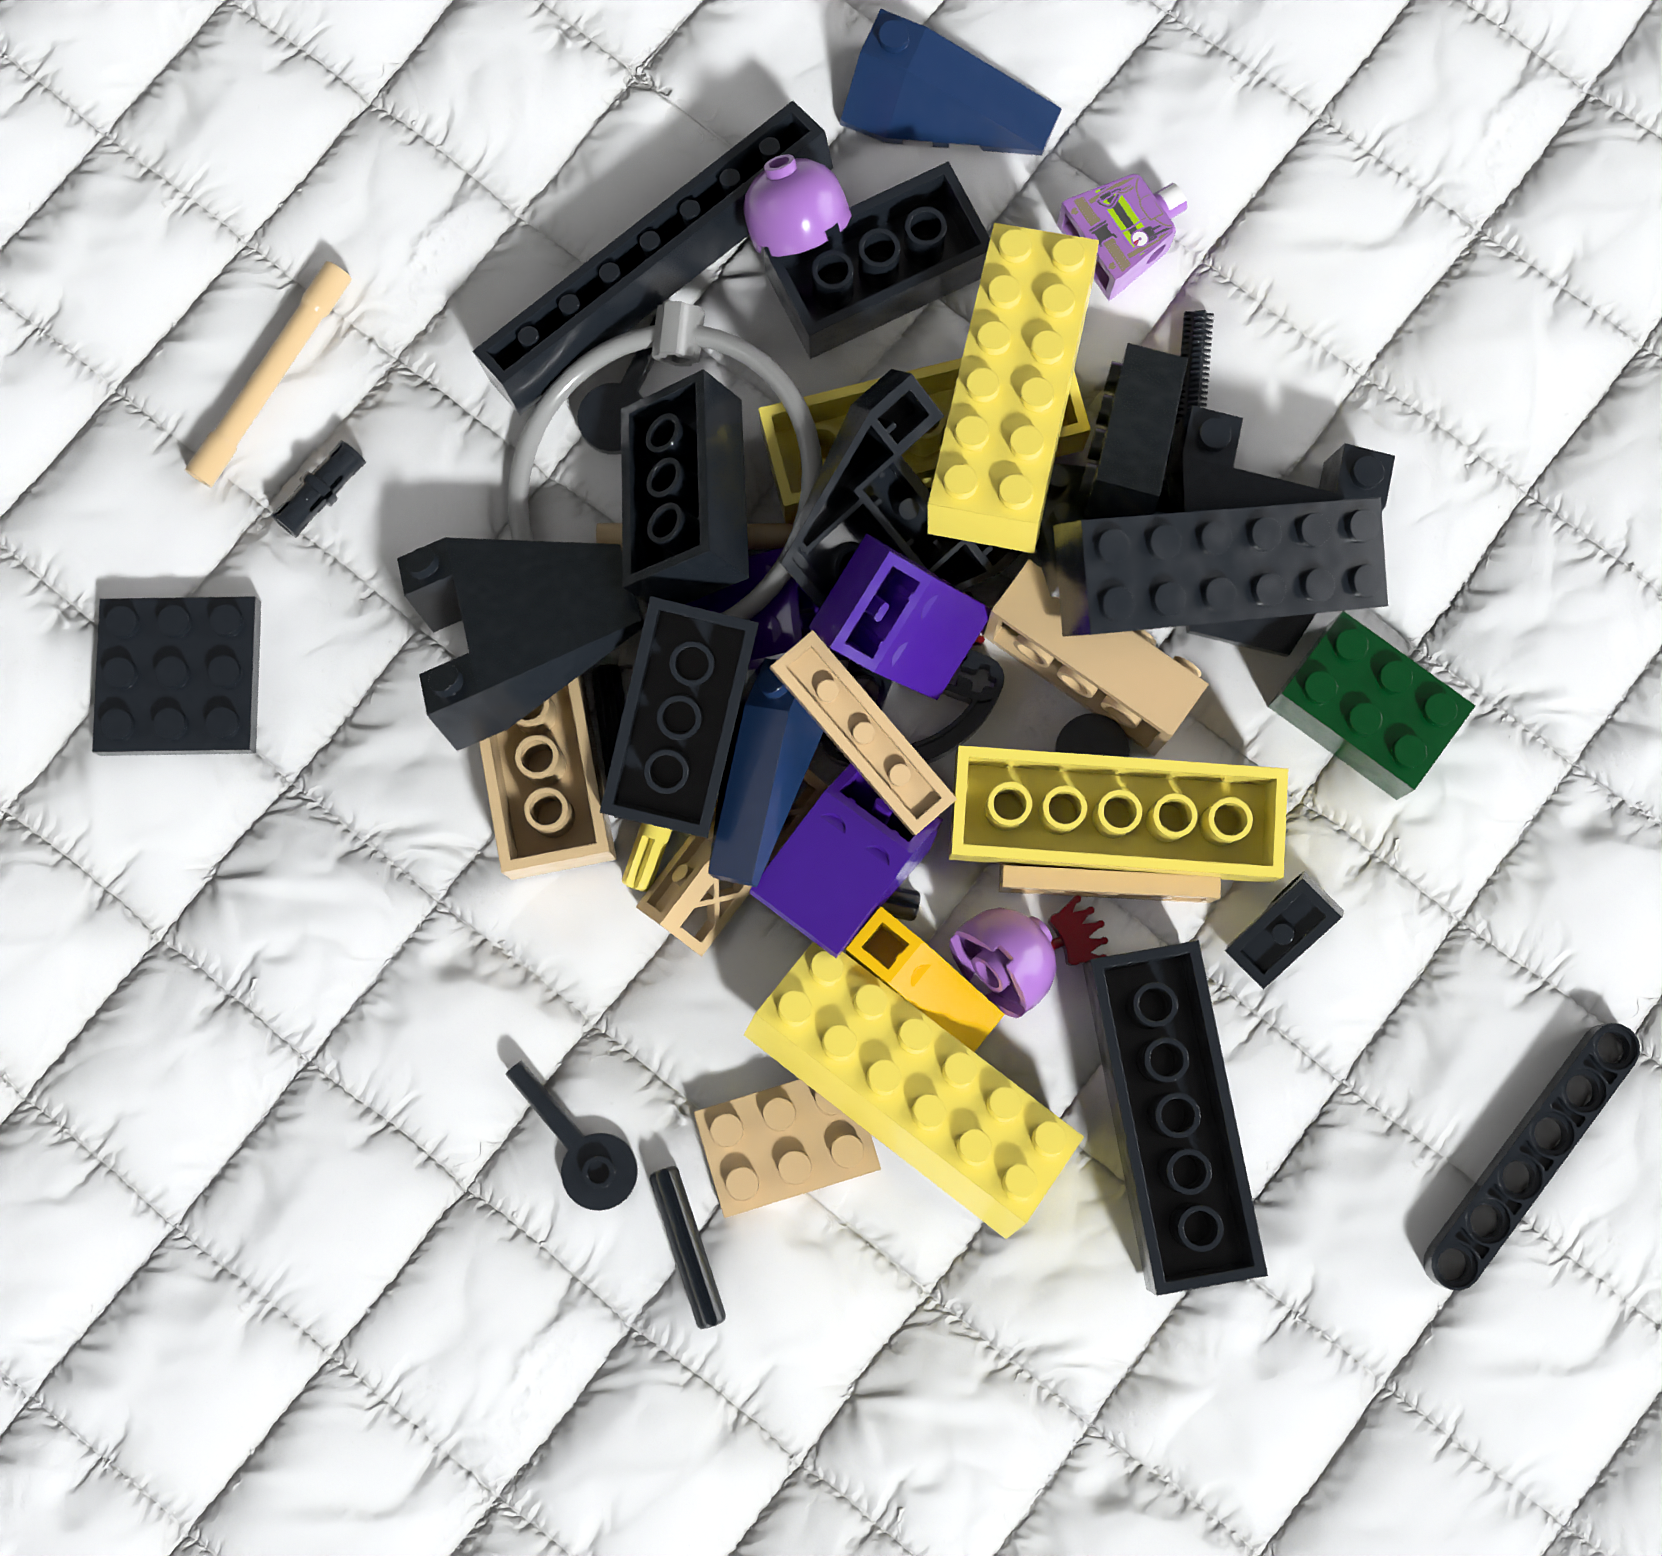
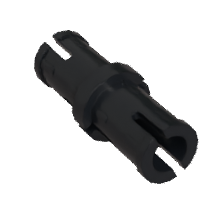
(318, 488)

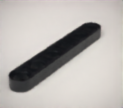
(1540, 1162)

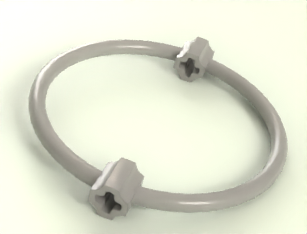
(675, 341)

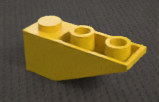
(923, 979)

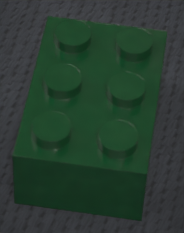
(1371, 706)

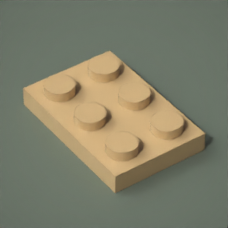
(780, 1146)

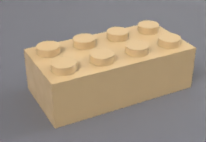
(1105, 673)
(548, 789)

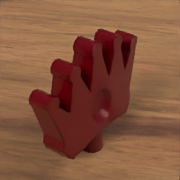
(1074, 935)

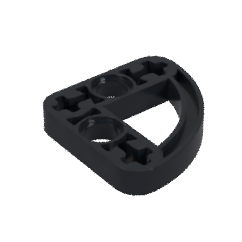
(959, 730)

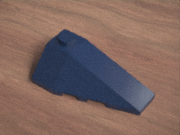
(934, 91)
(760, 777)

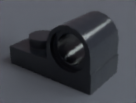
(1284, 930)

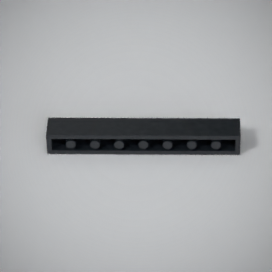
(642, 263)

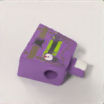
(1130, 227)

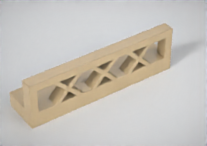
(863, 733)
(687, 880)
(1109, 884)

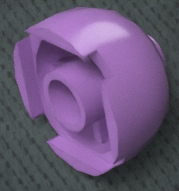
(794, 206)
(1009, 956)

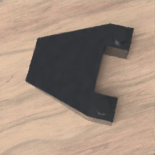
(1205, 479)
(876, 493)
(529, 621)

